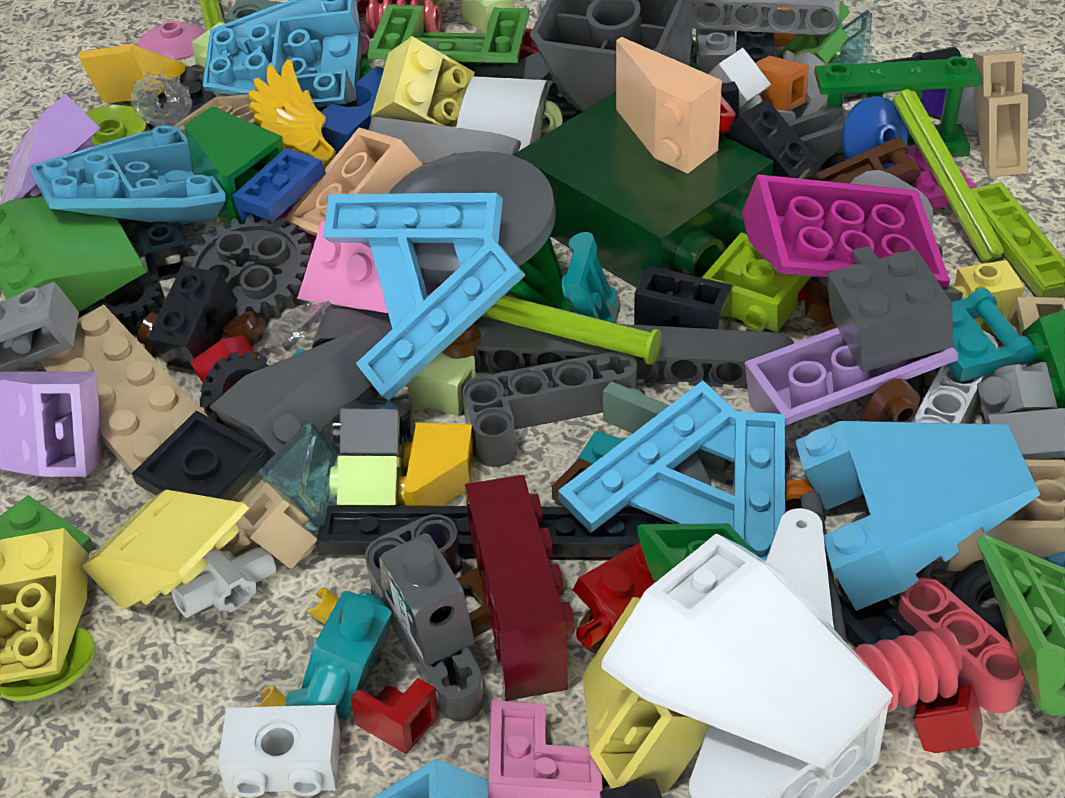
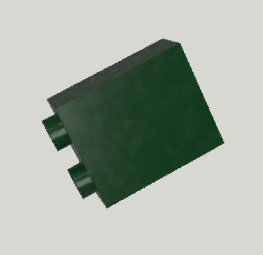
(637, 204)

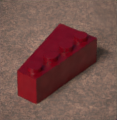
(520, 586)

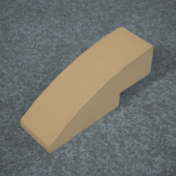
(1002, 112)

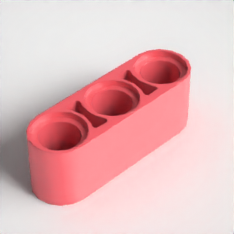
(986, 655)

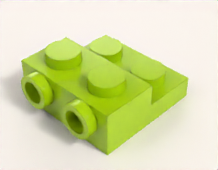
(759, 291)

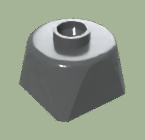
(581, 37)

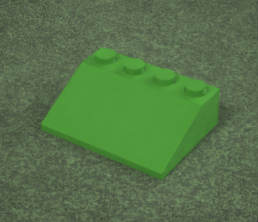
(77, 250)

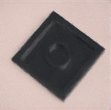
(202, 460)

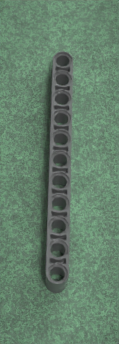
(683, 356)

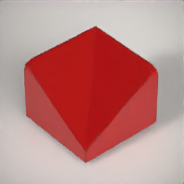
(949, 722)

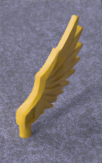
(290, 113)

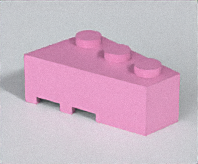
(345, 276)

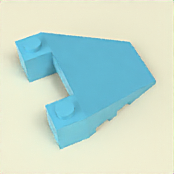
(923, 492)

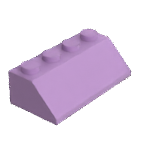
(823, 375)

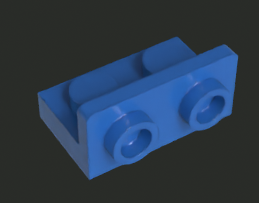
(278, 185)

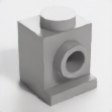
(1017, 390)

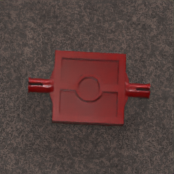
(609, 591)

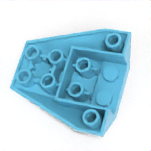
(314, 34)
(132, 179)

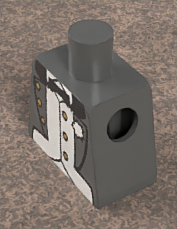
(416, 585)

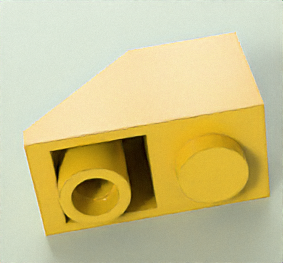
(436, 464)

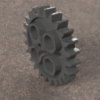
(259, 263)

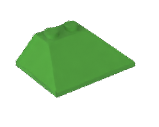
(499, 44)
(1034, 613)

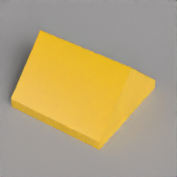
(118, 67)

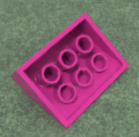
(817, 224)

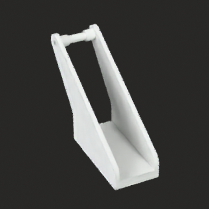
(744, 769)

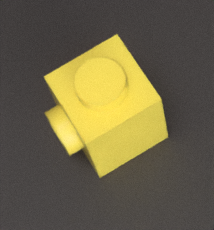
(997, 278)

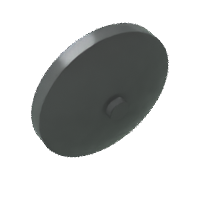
(526, 207)

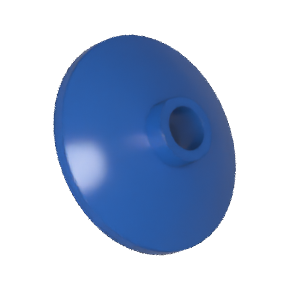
(870, 125)

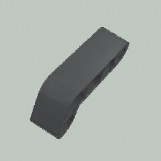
(538, 396)
(450, 701)

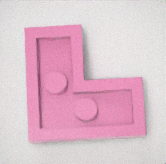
(527, 767)

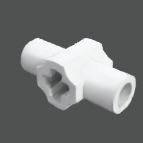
(225, 581)

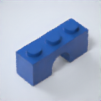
(344, 121)

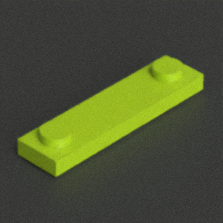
(1023, 241)

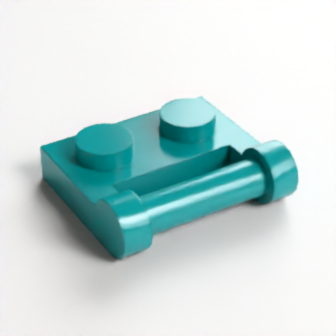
(586, 282)
(975, 350)

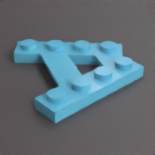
(421, 322)
(643, 475)

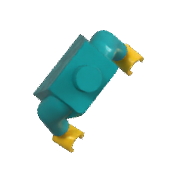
(342, 654)

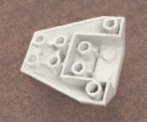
(746, 655)

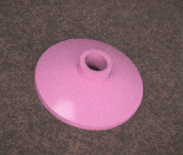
(171, 39)

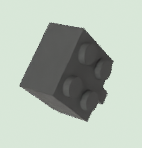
(889, 308)

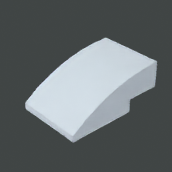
(504, 107)

